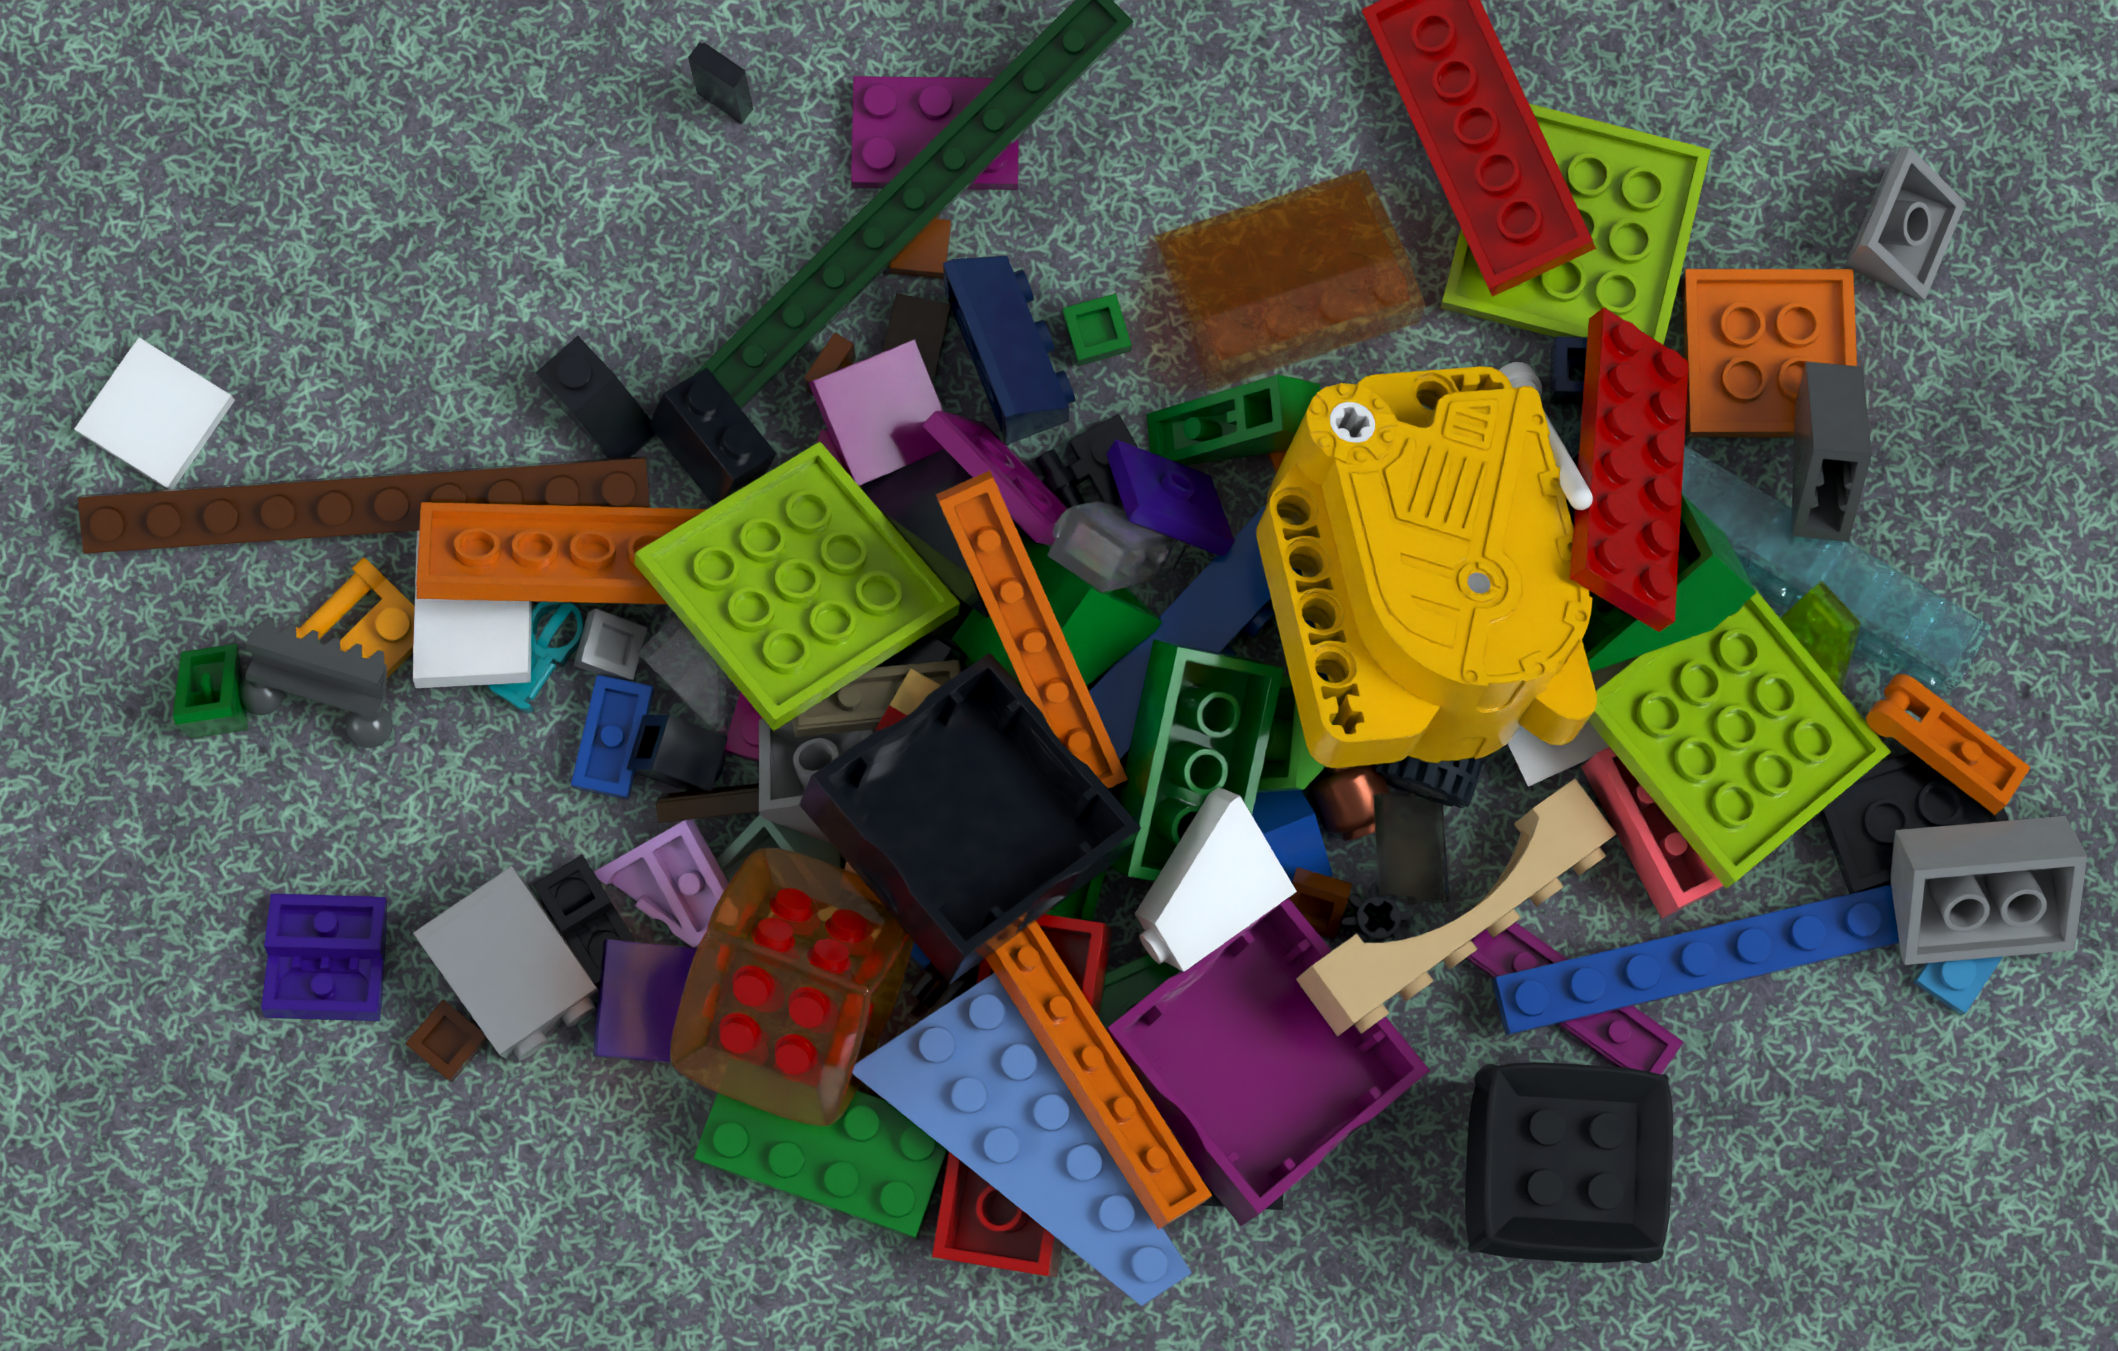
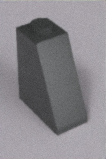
(1829, 451)

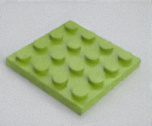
(1640, 211)
(796, 585)
(1736, 736)

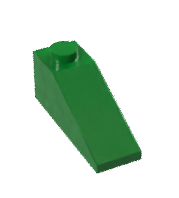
(1232, 422)

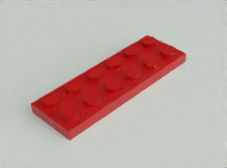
(1480, 137)
(1634, 468)

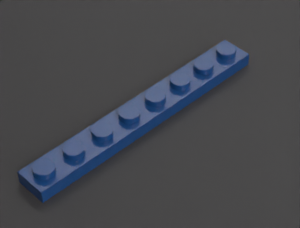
(1696, 960)

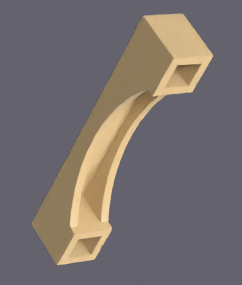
(1361, 976)

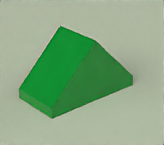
(209, 692)

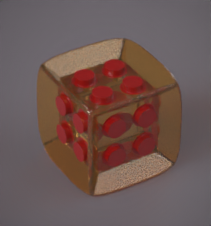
(790, 987)

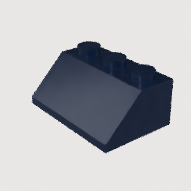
(1007, 345)

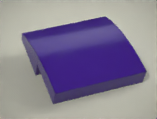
(325, 957)

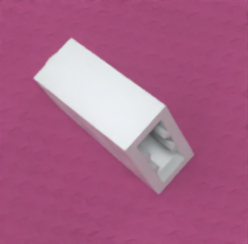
(1211, 884)

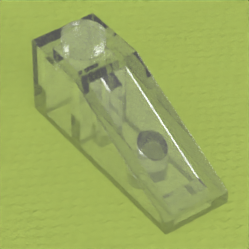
(1109, 550)

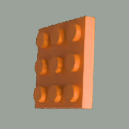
(1751, 343)

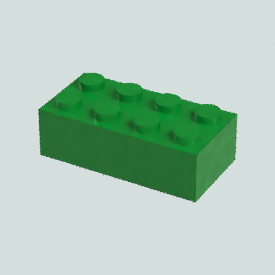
(1195, 730)
(862, 1166)

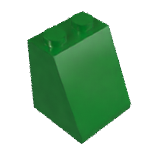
(1094, 623)

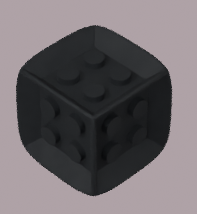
(1569, 1163)

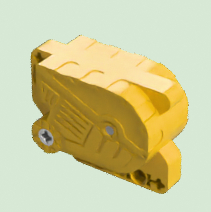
(1428, 571)

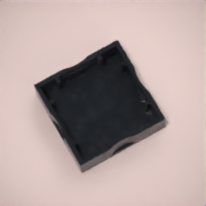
(969, 817)

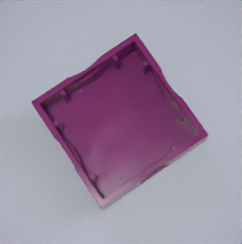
(1254, 1068)

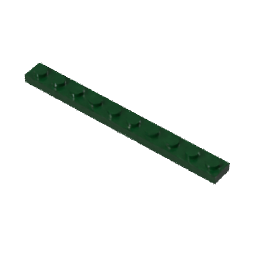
(916, 197)

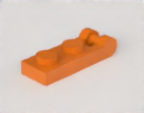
(1948, 742)

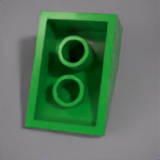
(1708, 591)

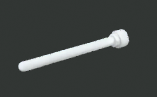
(1571, 480)

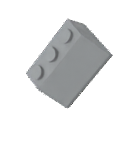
(1987, 889)

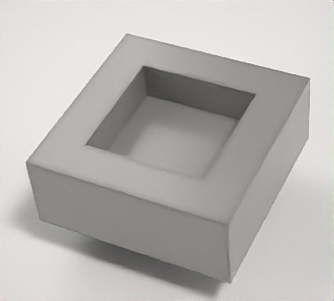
(610, 645)

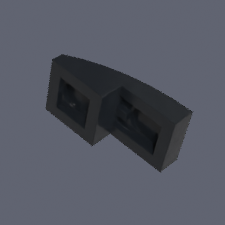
(582, 912)

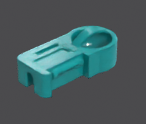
(542, 657)

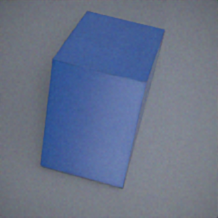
(1291, 831)

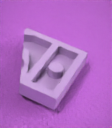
(671, 880)

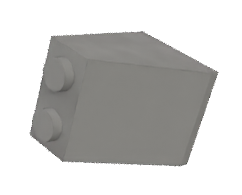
(509, 965)

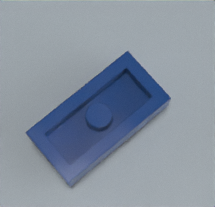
(610, 736)

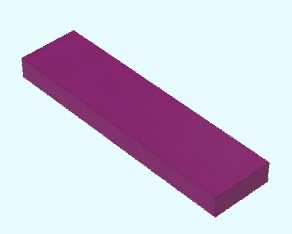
(1620, 1036)

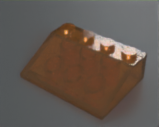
(1290, 279)

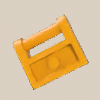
(384, 628)

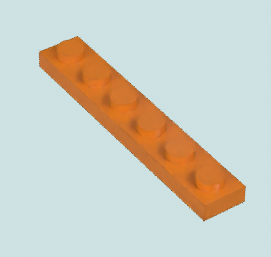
(1027, 622)
(1098, 1076)

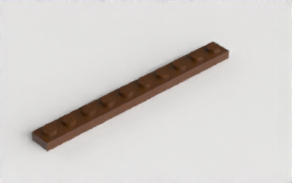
(344, 503)

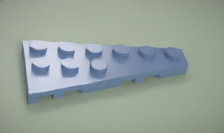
(1003, 1110)

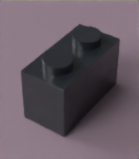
(711, 436)

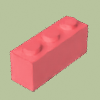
(1658, 851)

